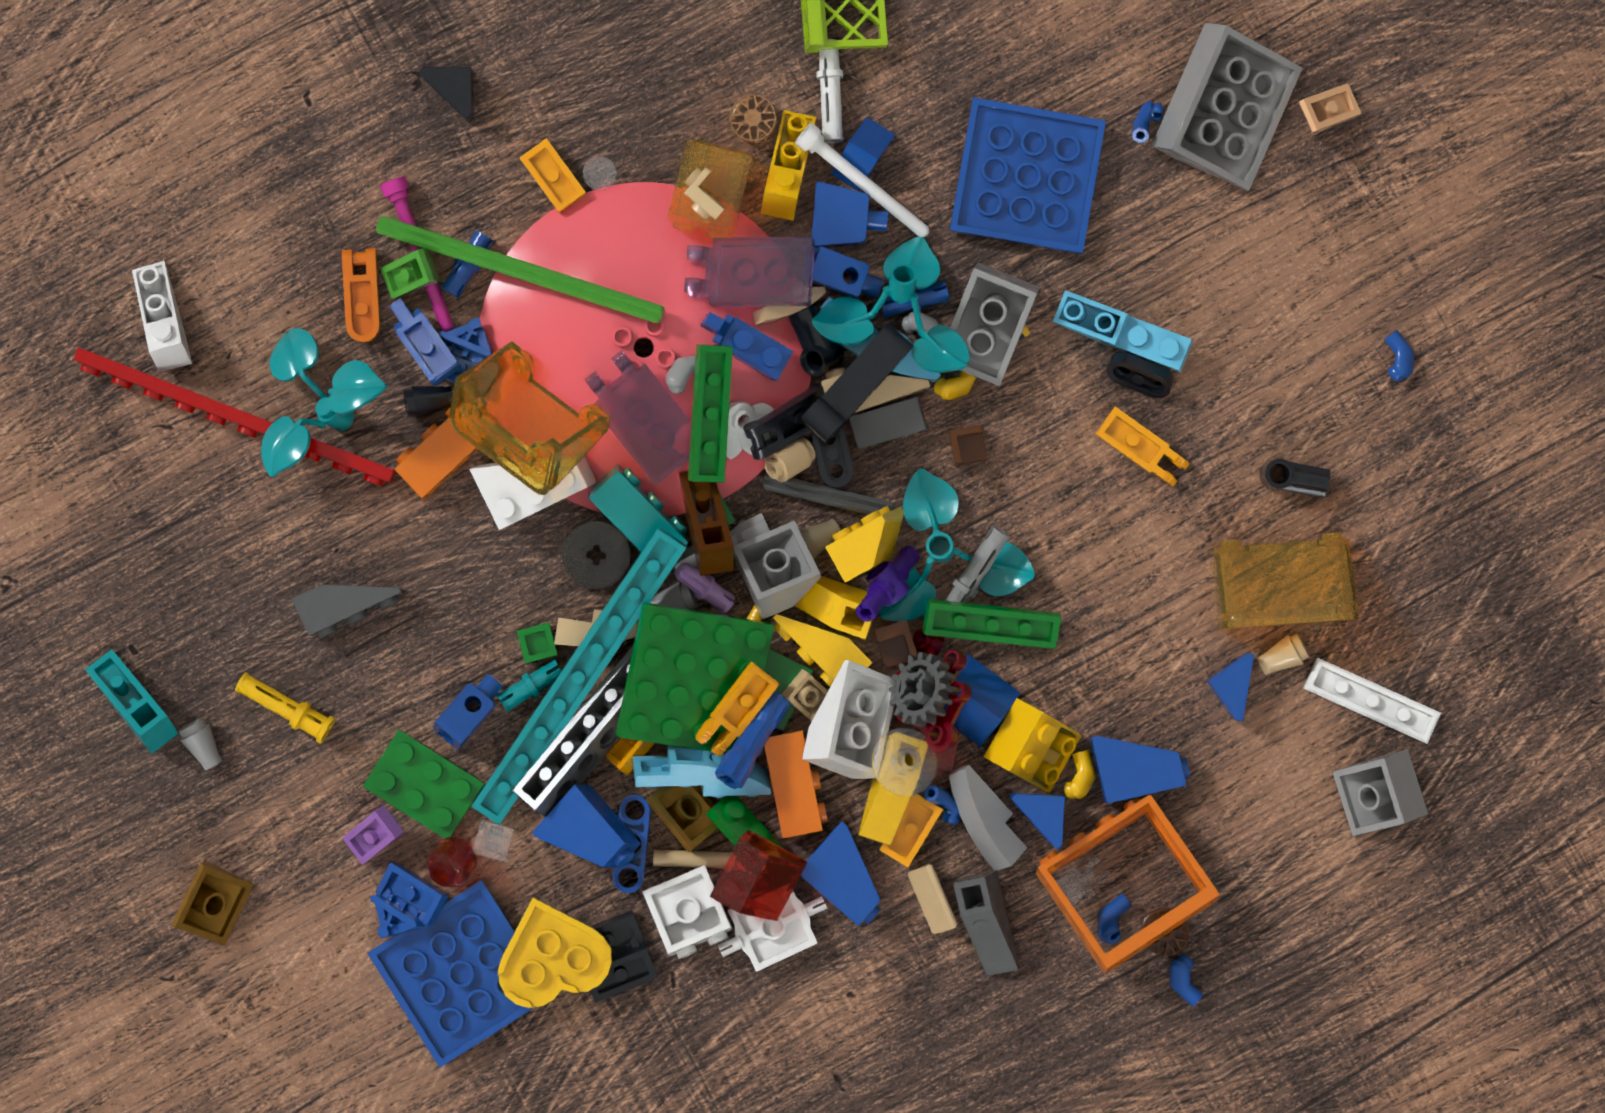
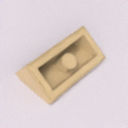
(932, 899)

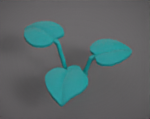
(906, 269)
(353, 388)
(935, 502)

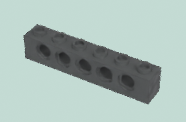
(578, 745)

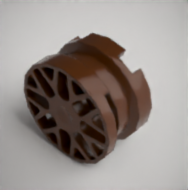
(1173, 941)

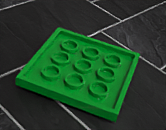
(683, 670)

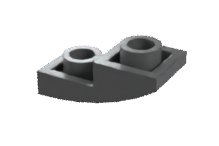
(888, 422)

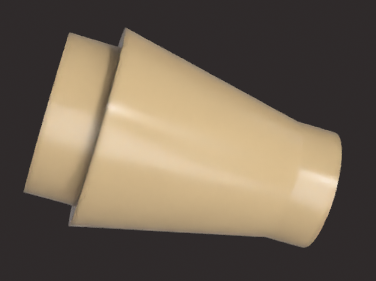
(1283, 655)

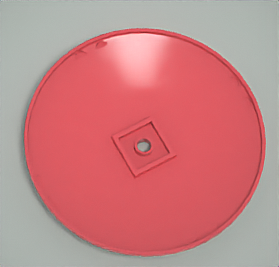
(628, 246)

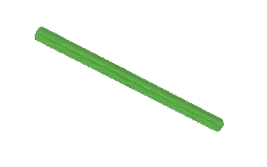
(520, 269)

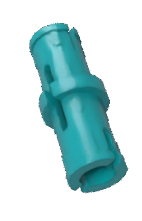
(529, 685)

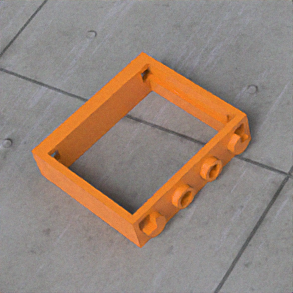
(1106, 828)

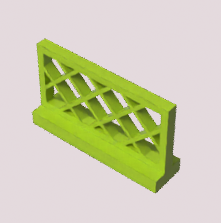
(815, 26)

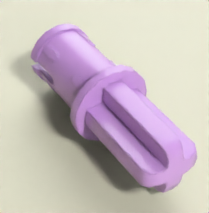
(704, 587)

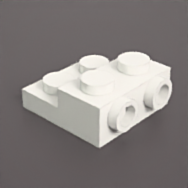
(687, 912)

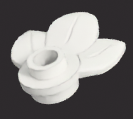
(736, 436)

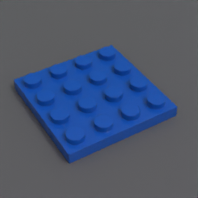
(1027, 175)
(450, 974)

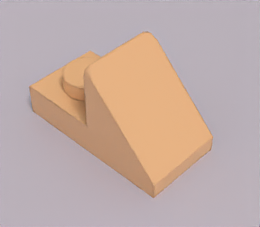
(1329, 108)

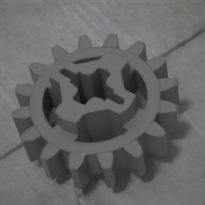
(922, 686)

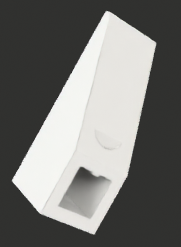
(161, 317)

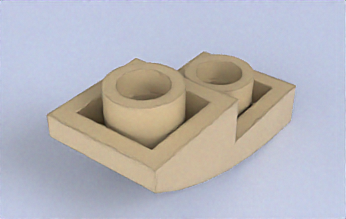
(774, 313)
(805, 694)

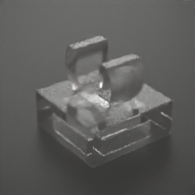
(493, 840)

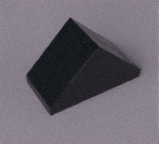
(454, 86)

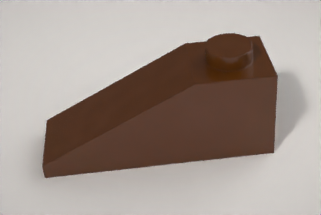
(707, 526)

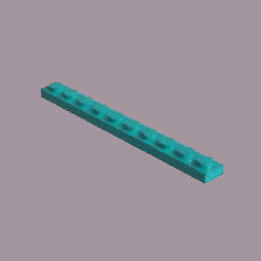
(580, 672)

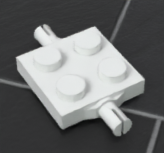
(771, 940)

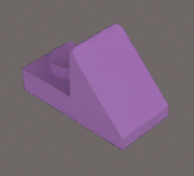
(373, 834)

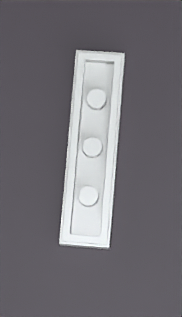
(1371, 700)

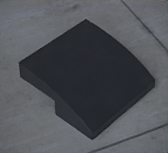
(630, 956)

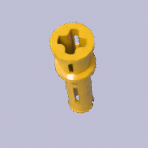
(299, 714)

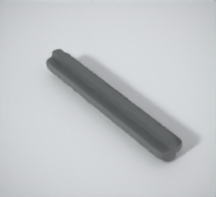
(825, 495)

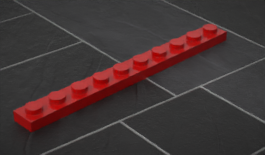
(220, 413)

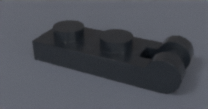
(782, 424)

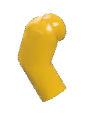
(954, 387)
(1084, 777)

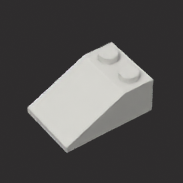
(850, 721)

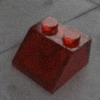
(758, 877)

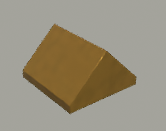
(684, 813)
(212, 903)

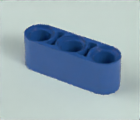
(640, 828)

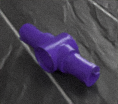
(887, 583)

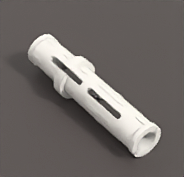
(830, 95)

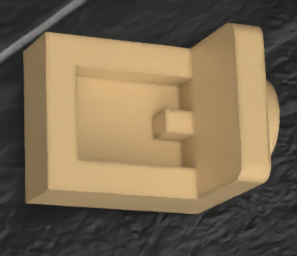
(704, 203)

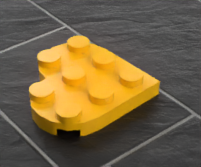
(552, 955)

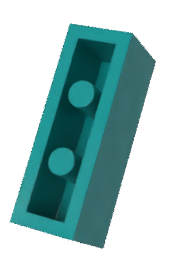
(633, 509)

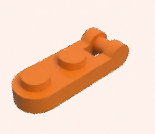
(361, 295)

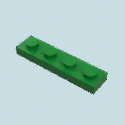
(710, 413)
(991, 623)

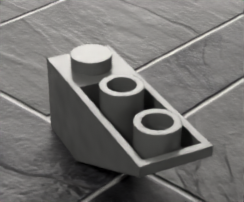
(333, 604)
(987, 921)

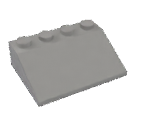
(1227, 105)

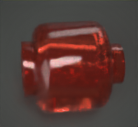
(451, 862)

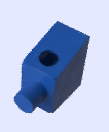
(843, 217)
(829, 271)
(457, 723)

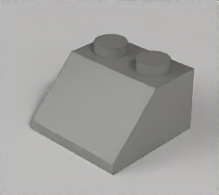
(776, 568)
(1380, 793)

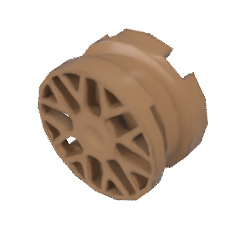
(753, 118)

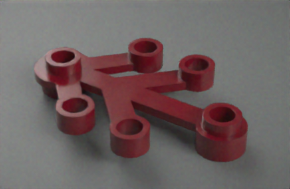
(943, 735)

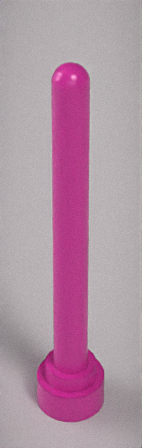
(397, 193)

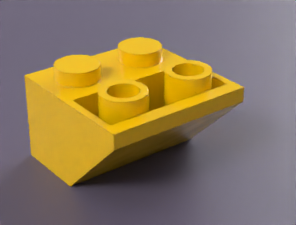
(866, 546)
(1032, 745)

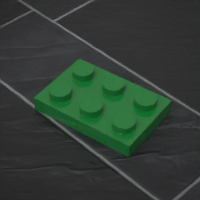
(423, 784)

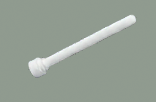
(813, 141)

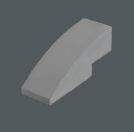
(985, 818)

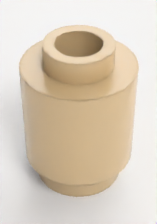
(790, 460)

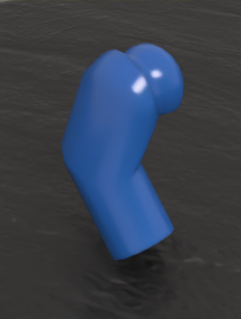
(1140, 125)
(1403, 357)
(945, 800)
(1109, 919)
(1180, 979)

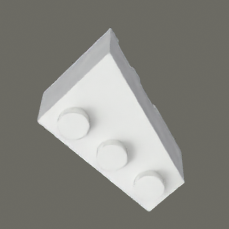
(512, 500)

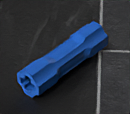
(740, 760)

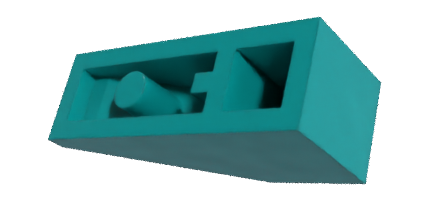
(132, 701)

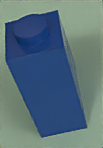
(1136, 769)
(588, 829)
(842, 876)

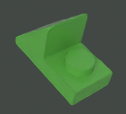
(410, 273)

